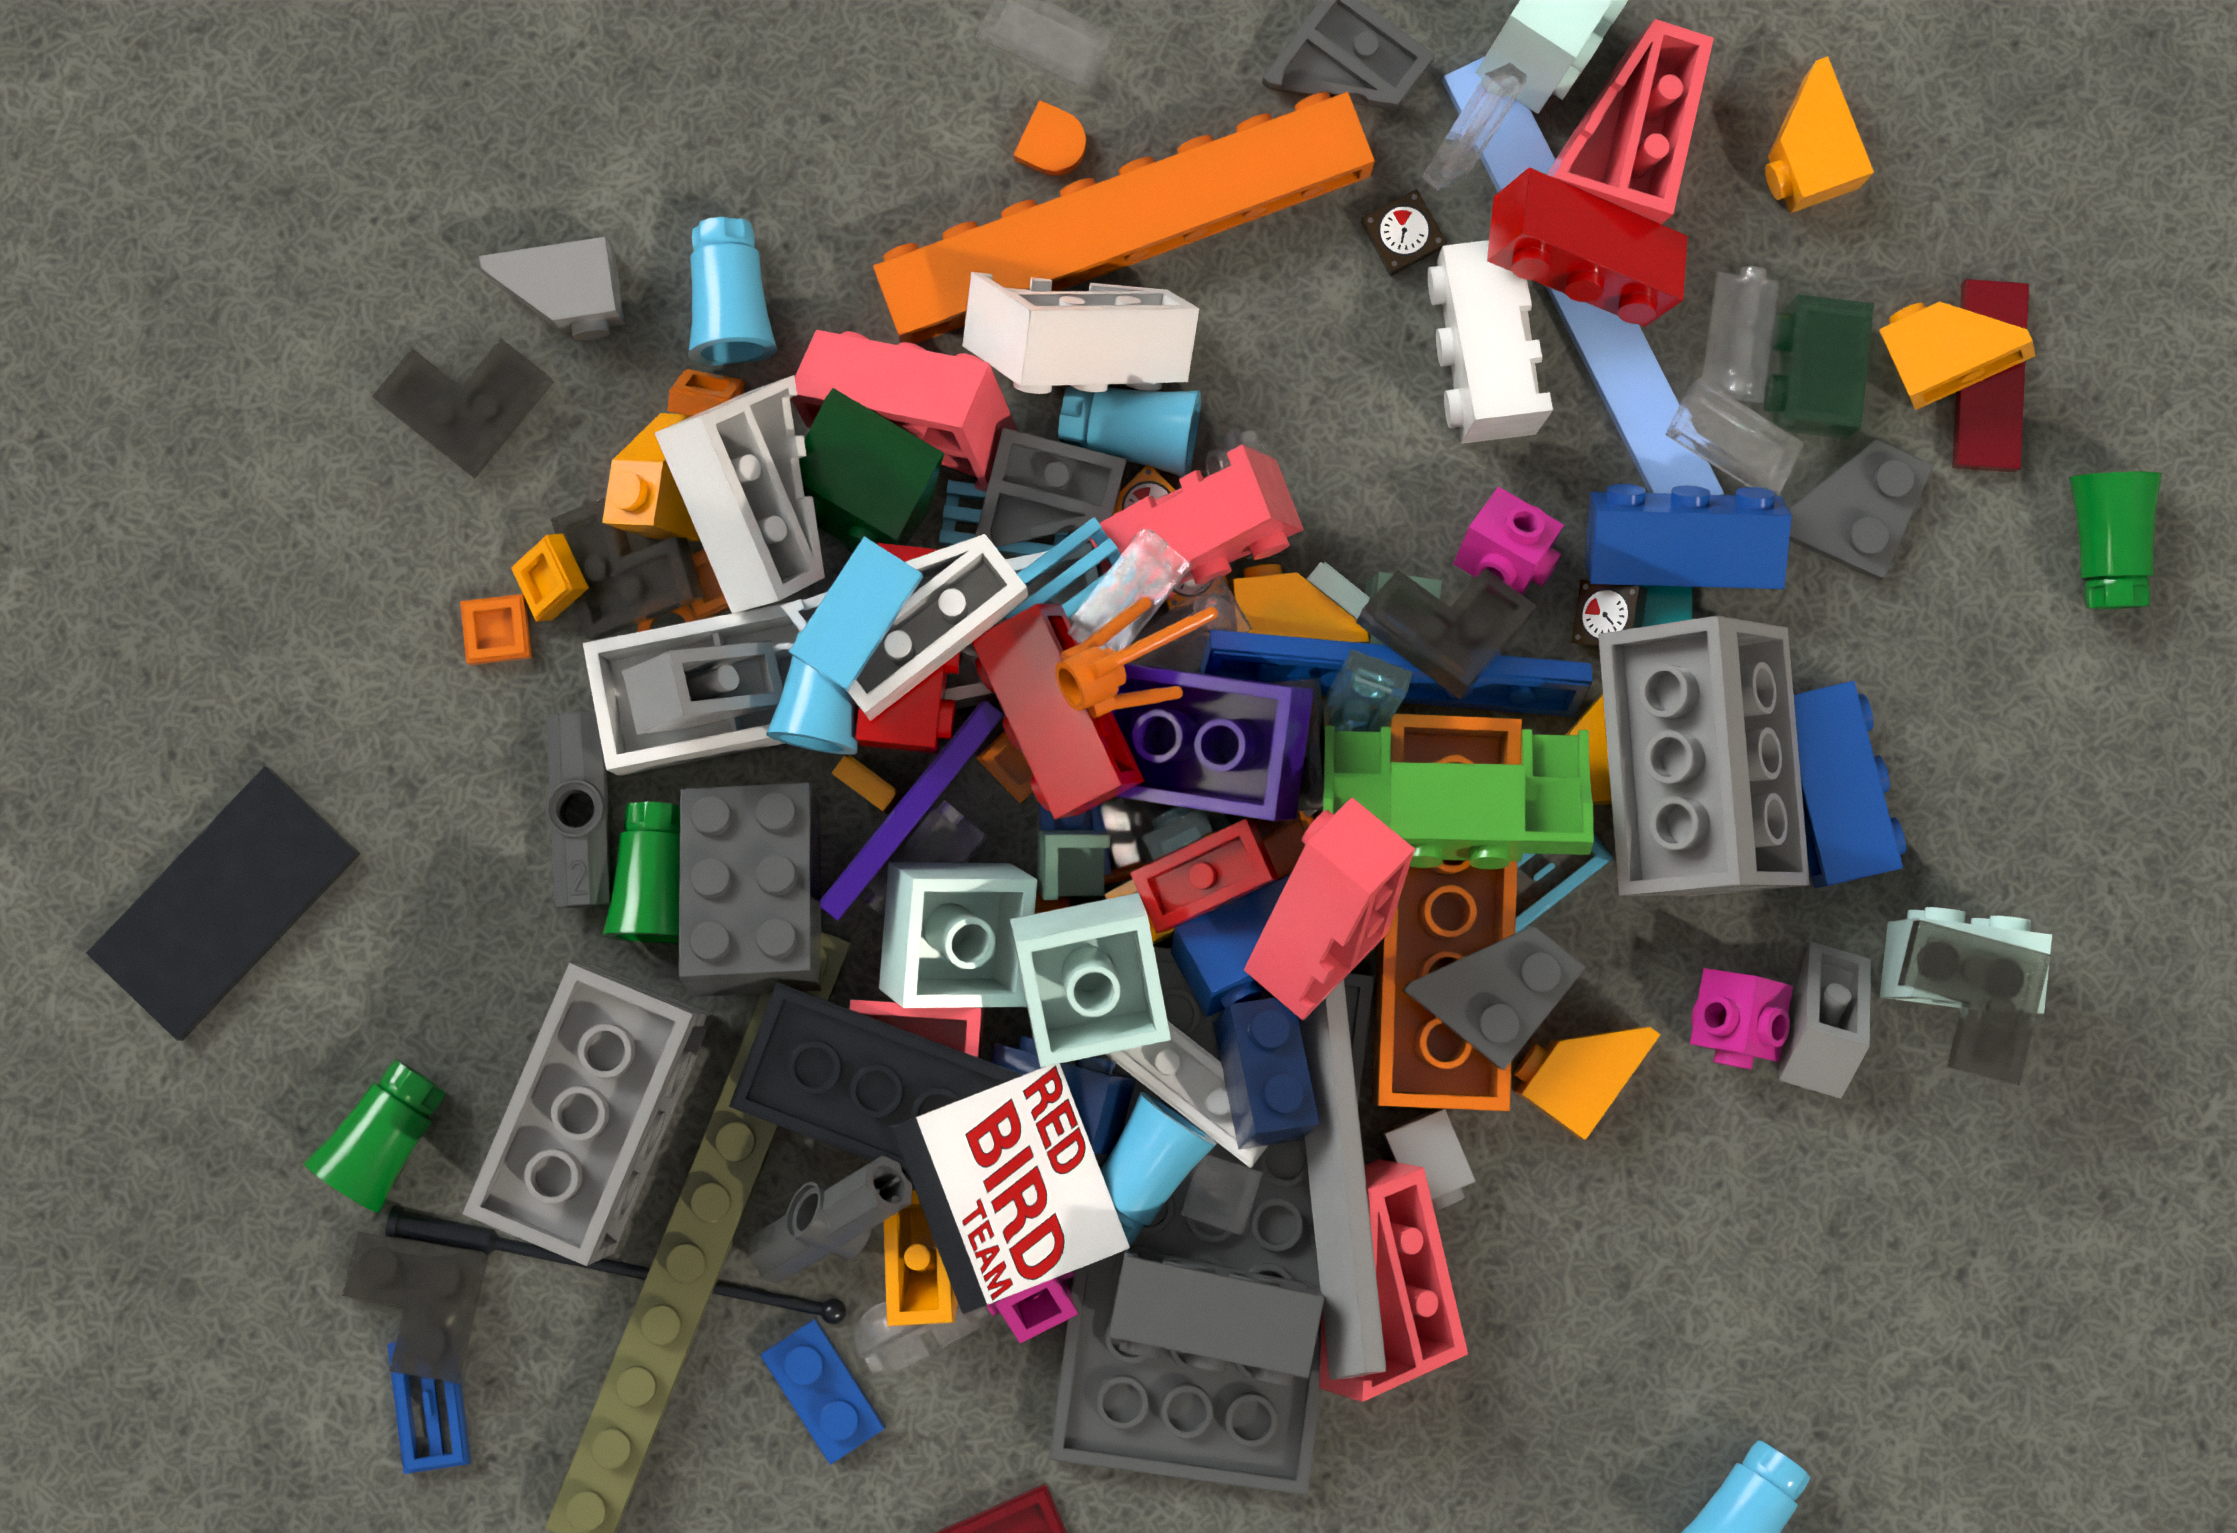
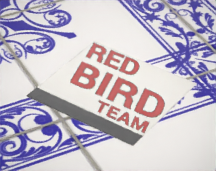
(1010, 1187)

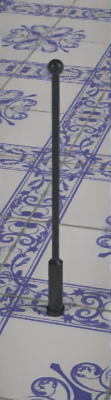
(486, 1240)

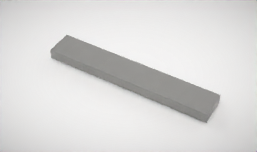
(1341, 1197)

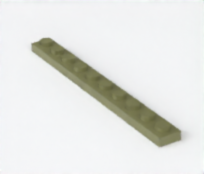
(673, 1297)

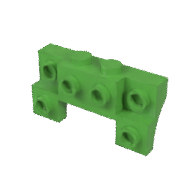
(1469, 809)

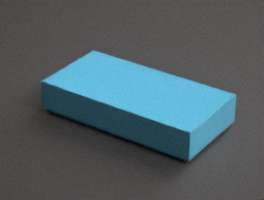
(856, 613)

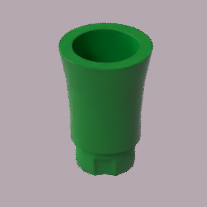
(2116, 536)
(647, 876)
(378, 1136)

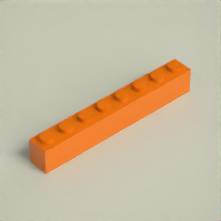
(1132, 215)

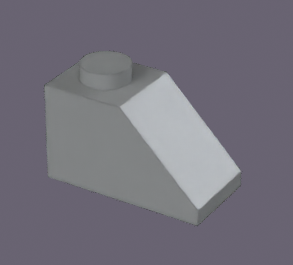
(564, 284)
(702, 686)
(1828, 1021)

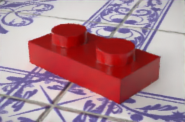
(1204, 875)

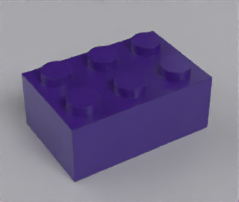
(1219, 745)

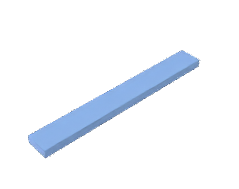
(1609, 347)

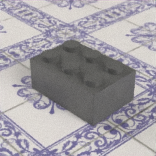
(749, 889)
(1215, 1315)

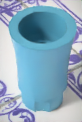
(728, 295)
(1134, 425)
(814, 713)
(1151, 1161)
(1754, 1495)

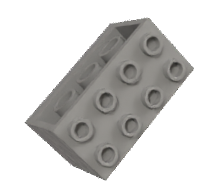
(1703, 758)
(588, 1114)

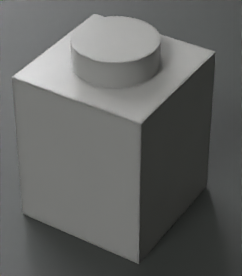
(1432, 1144)

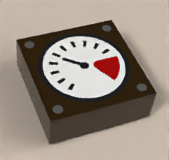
(1403, 232)
(1607, 609)

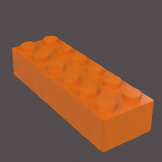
(1438, 920)

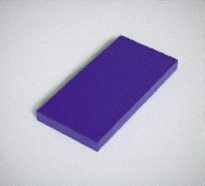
(910, 809)

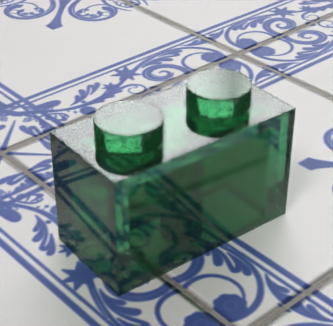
(1820, 366)

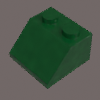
(866, 474)

